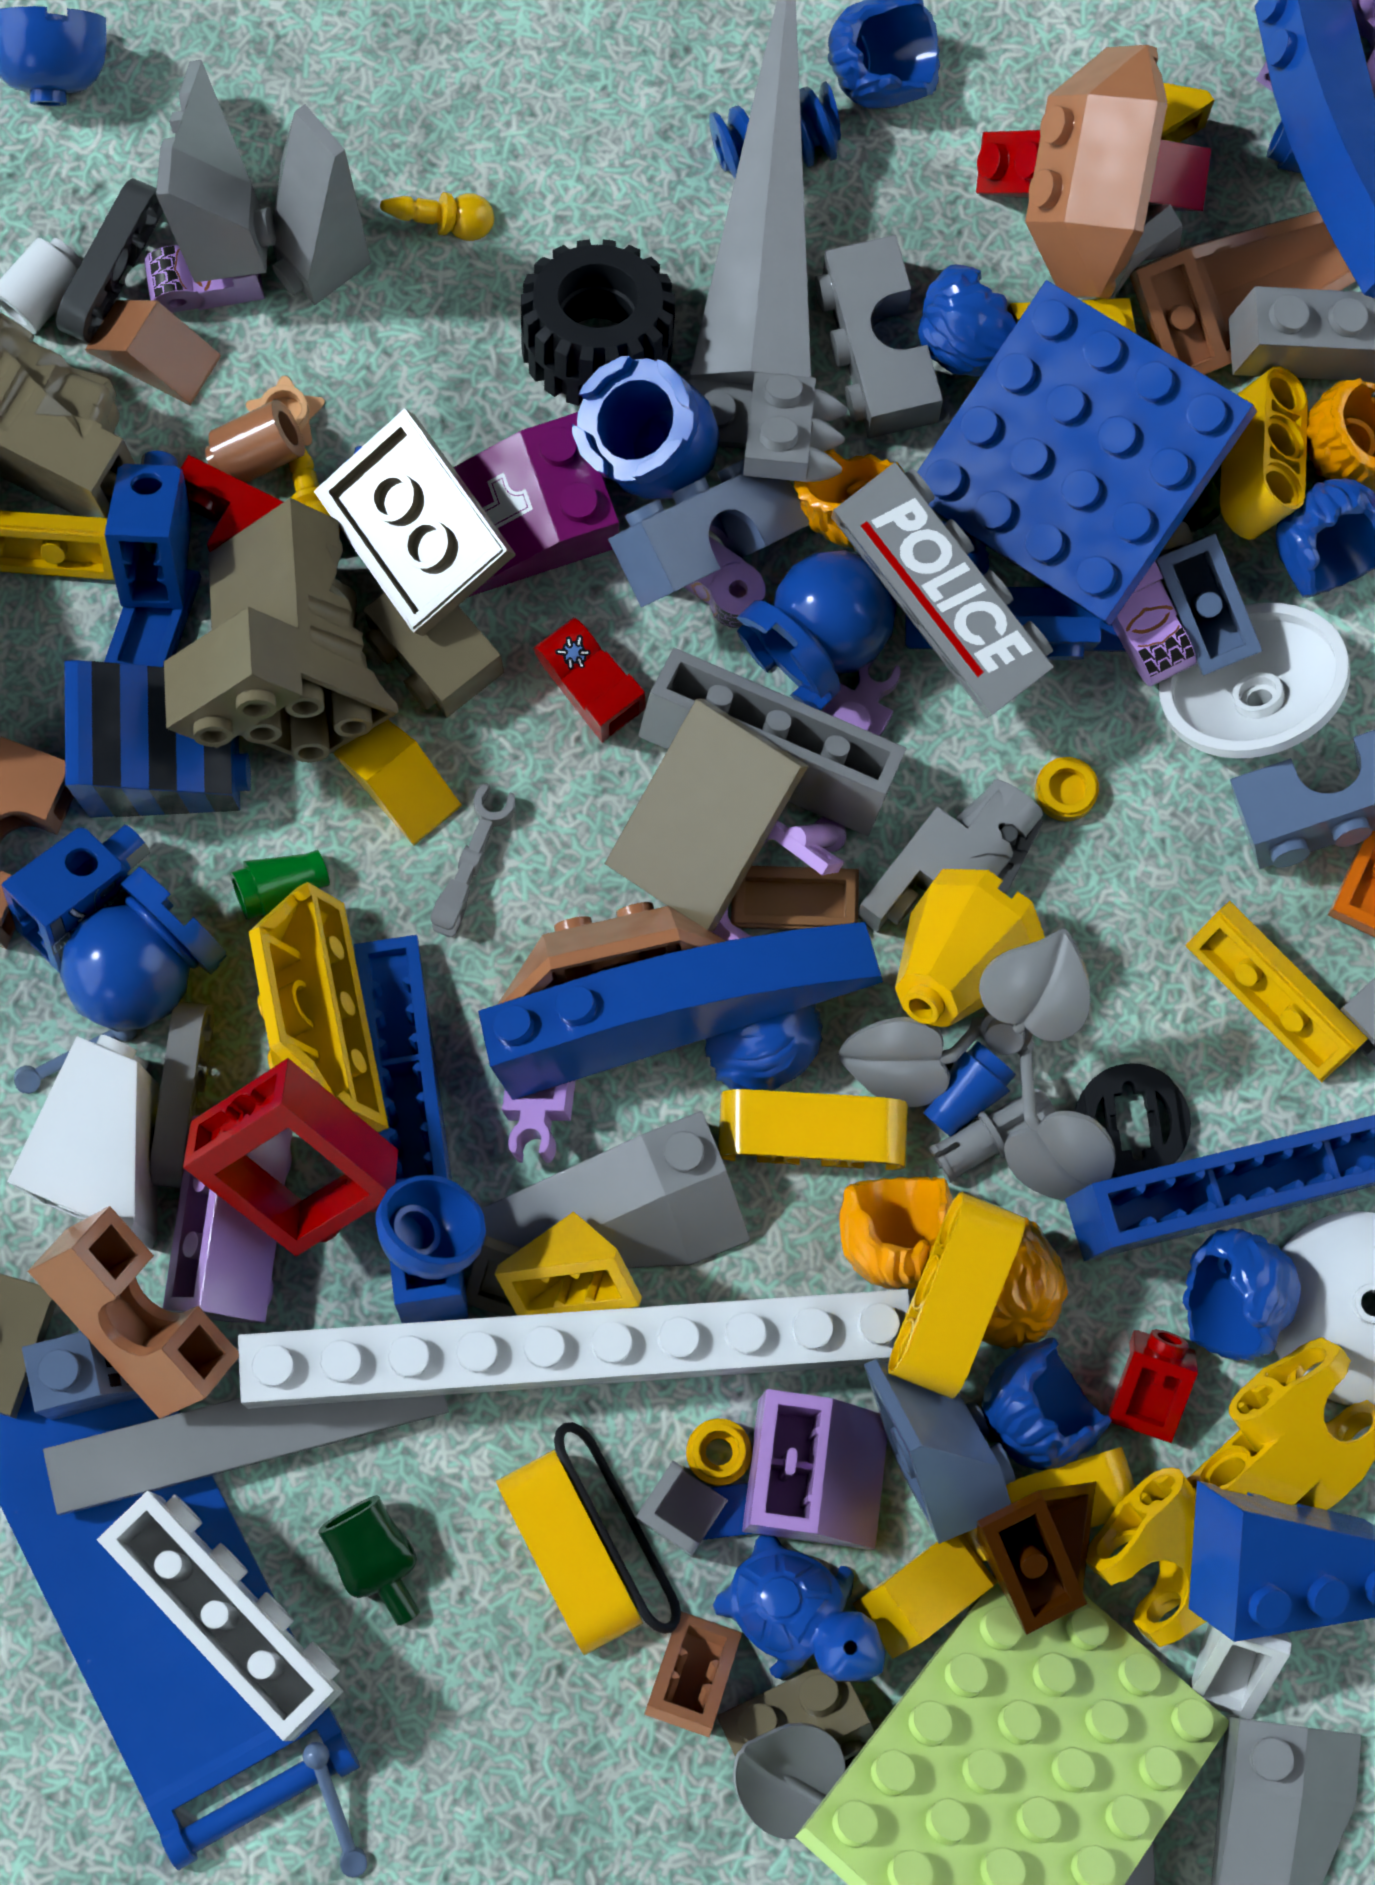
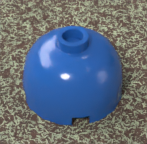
(51, 52)

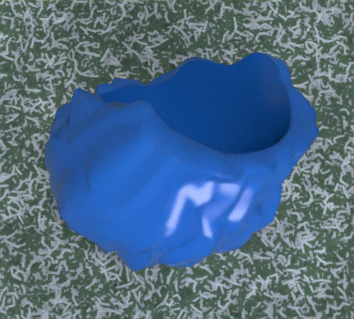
(885, 52)
(963, 321)
(1329, 536)
(1240, 1294)
(1040, 1409)

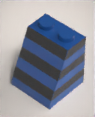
(126, 759)

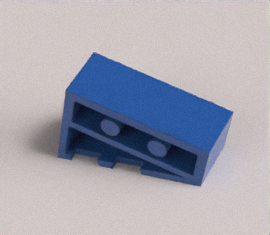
(1277, 1565)

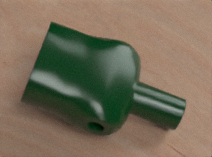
(372, 1556)

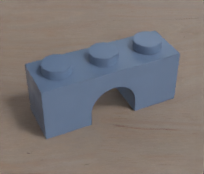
(672, 545)
(1291, 820)

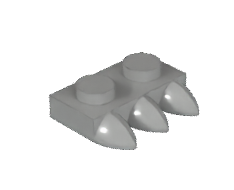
(791, 429)

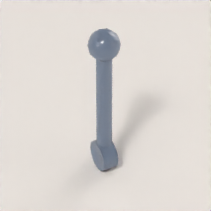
(28, 1078)
(353, 1859)

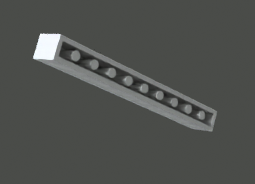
(568, 1348)

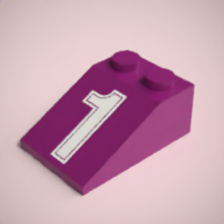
(541, 500)

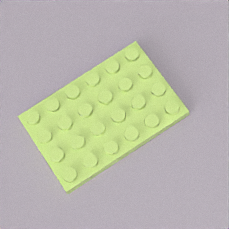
(1019, 1760)

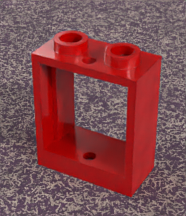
(260, 1111)

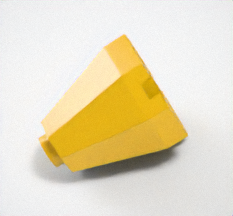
(953, 938)

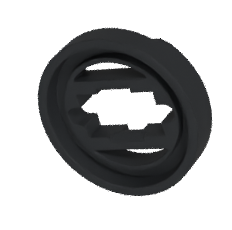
(1152, 1084)

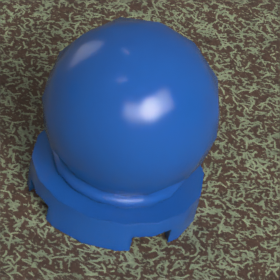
(645, 427)
(824, 622)
(135, 958)

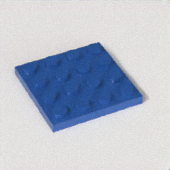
(1081, 451)

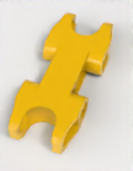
(1277, 1453)

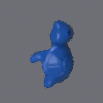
(795, 1609)

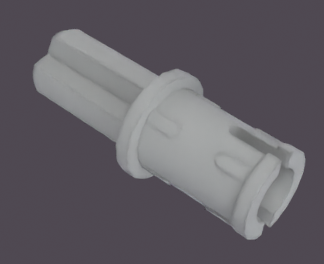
(985, 1137)

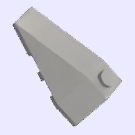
(209, 190)
(316, 213)
(650, 1197)
(1282, 1802)

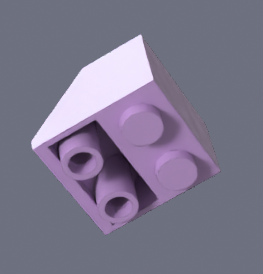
(815, 1470)

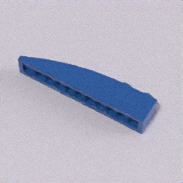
(1327, 117)
(670, 1003)
(409, 1083)
(1222, 1188)

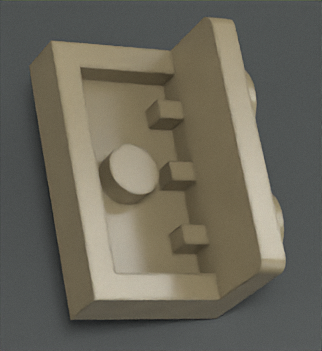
(803, 1699)

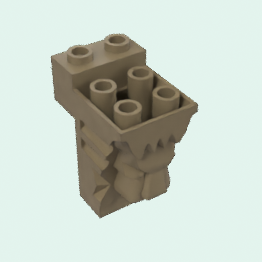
(57, 426)
(280, 645)

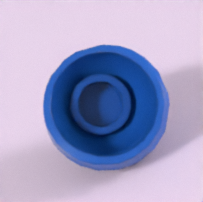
(430, 1227)

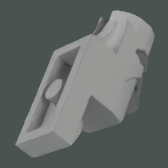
(991, 836)

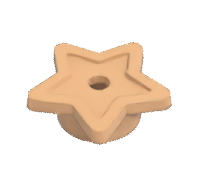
(300, 405)

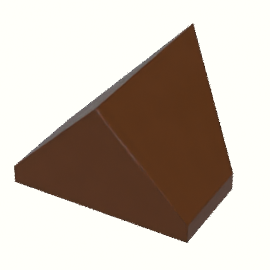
(1040, 1552)

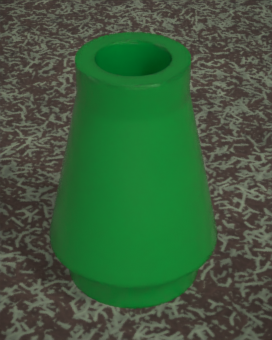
(270, 880)

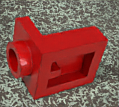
(1154, 1384)

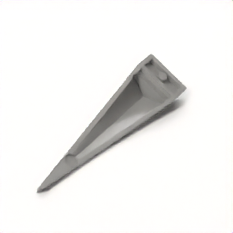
(759, 282)

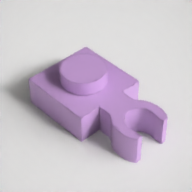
(862, 705)
(536, 1117)

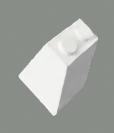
(96, 1138)

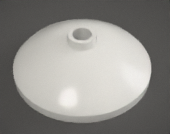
(1295, 677)
(1334, 1273)

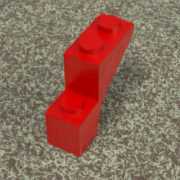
(1010, 157)

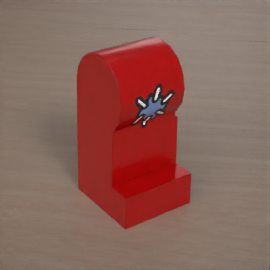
(590, 679)

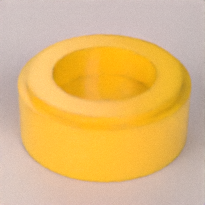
(1066, 789)

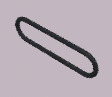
(604, 1535)

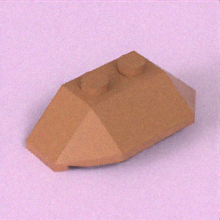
(1097, 169)
(588, 947)

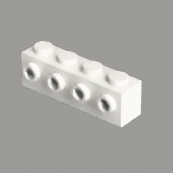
(221, 1616)

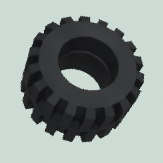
(589, 285)

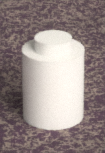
(37, 282)

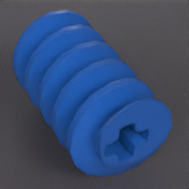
(818, 128)

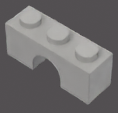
(890, 385)

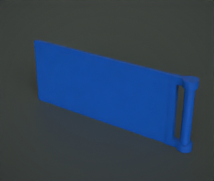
(157, 1692)

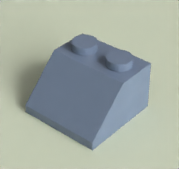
(942, 1453)

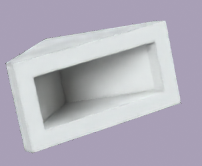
(1239, 1672)

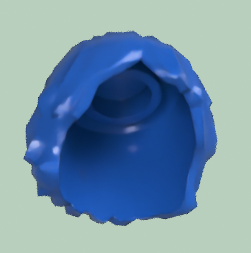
(767, 1051)

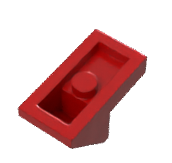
(218, 493)

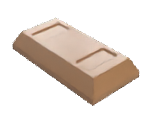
(795, 898)

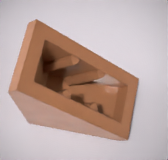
(154, 348)
(693, 1674)

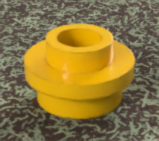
(724, 1430)

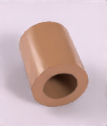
(256, 442)

